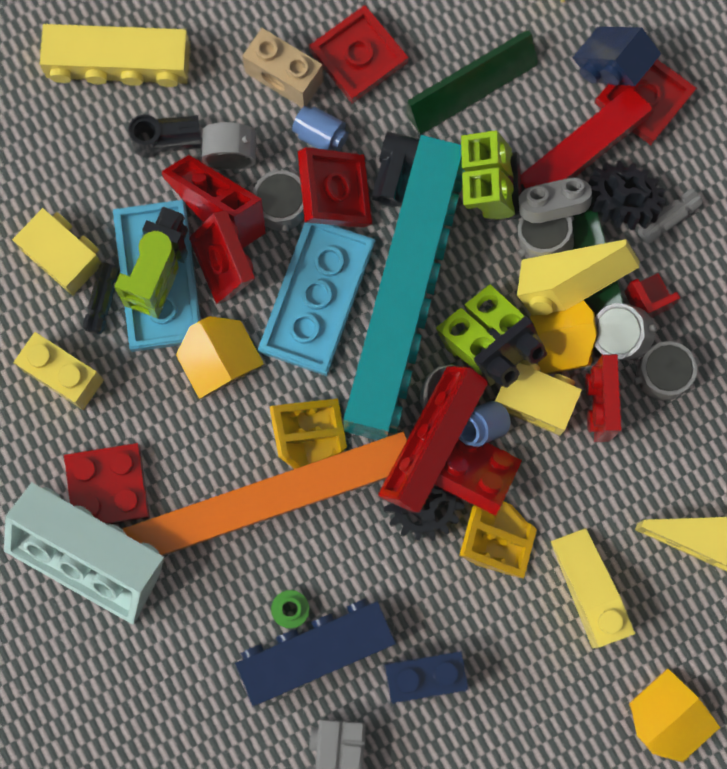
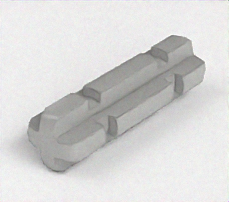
(671, 216)

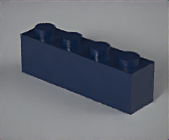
(315, 653)

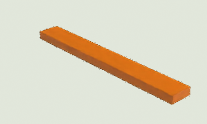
(270, 497)

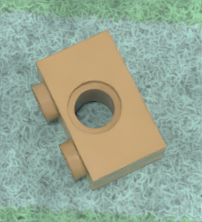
(283, 68)

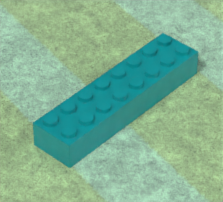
(402, 293)

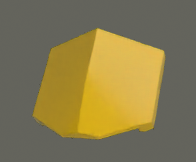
(567, 338)
(217, 354)
(308, 431)
(499, 541)
(671, 718)

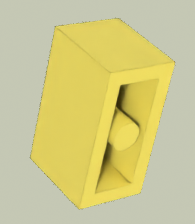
(58, 251)
(58, 370)
(540, 398)

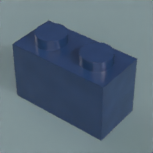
(616, 56)
(426, 677)

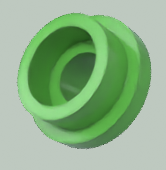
(302, 609)

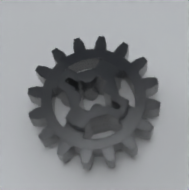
(626, 195)
(427, 517)

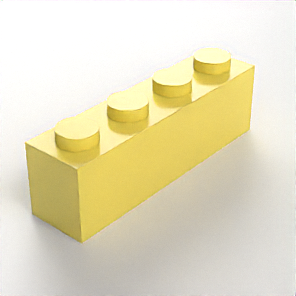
(115, 54)

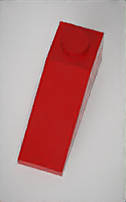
(211, 192)

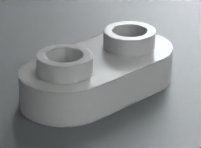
(555, 200)

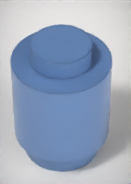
(320, 129)
(486, 424)

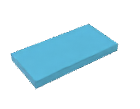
(316, 297)
(182, 303)

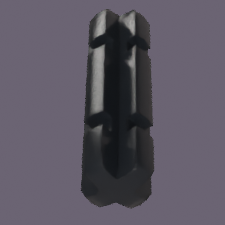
(101, 298)

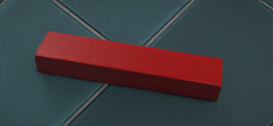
(590, 140)
(433, 438)

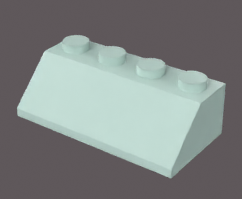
(82, 552)

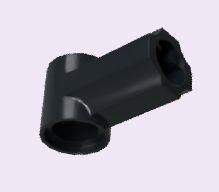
(169, 134)
(395, 168)

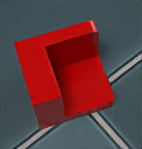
(651, 295)

